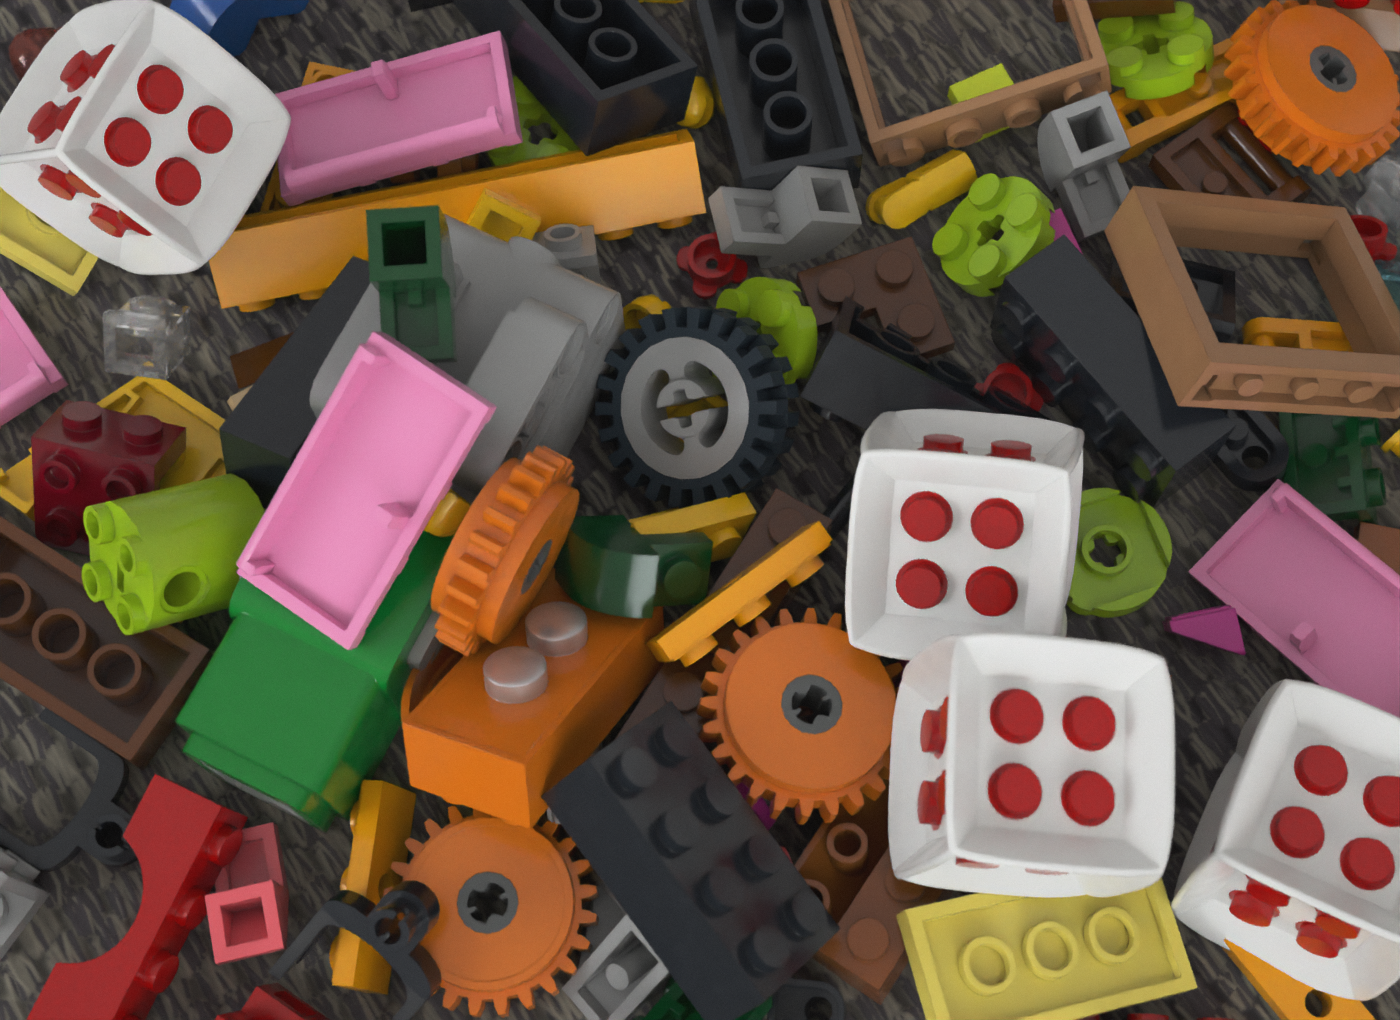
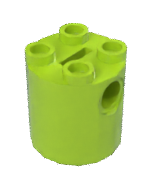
(169, 551)

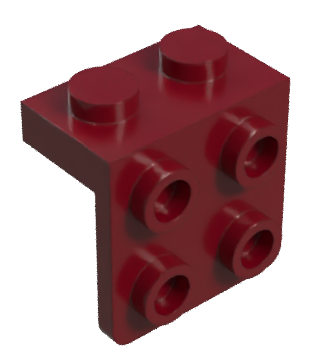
(92, 458)

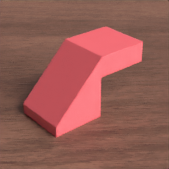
(250, 899)

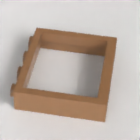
(970, 119)
(1258, 376)

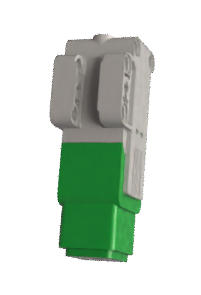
(288, 705)

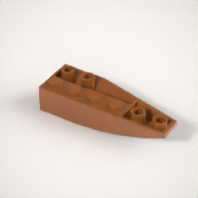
(855, 881)

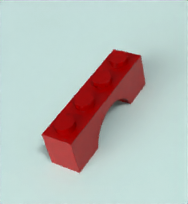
(181, 851)

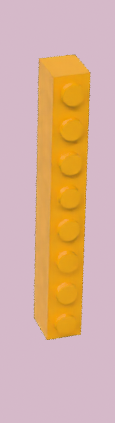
(613, 190)

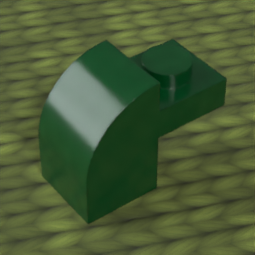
(414, 278)
(628, 572)

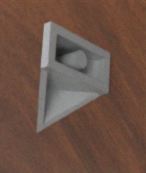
(620, 968)

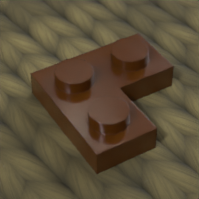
(889, 285)

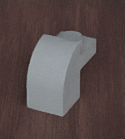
(1080, 161)
(790, 224)

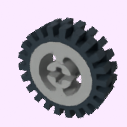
(668, 367)

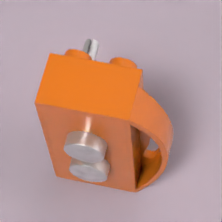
(527, 709)

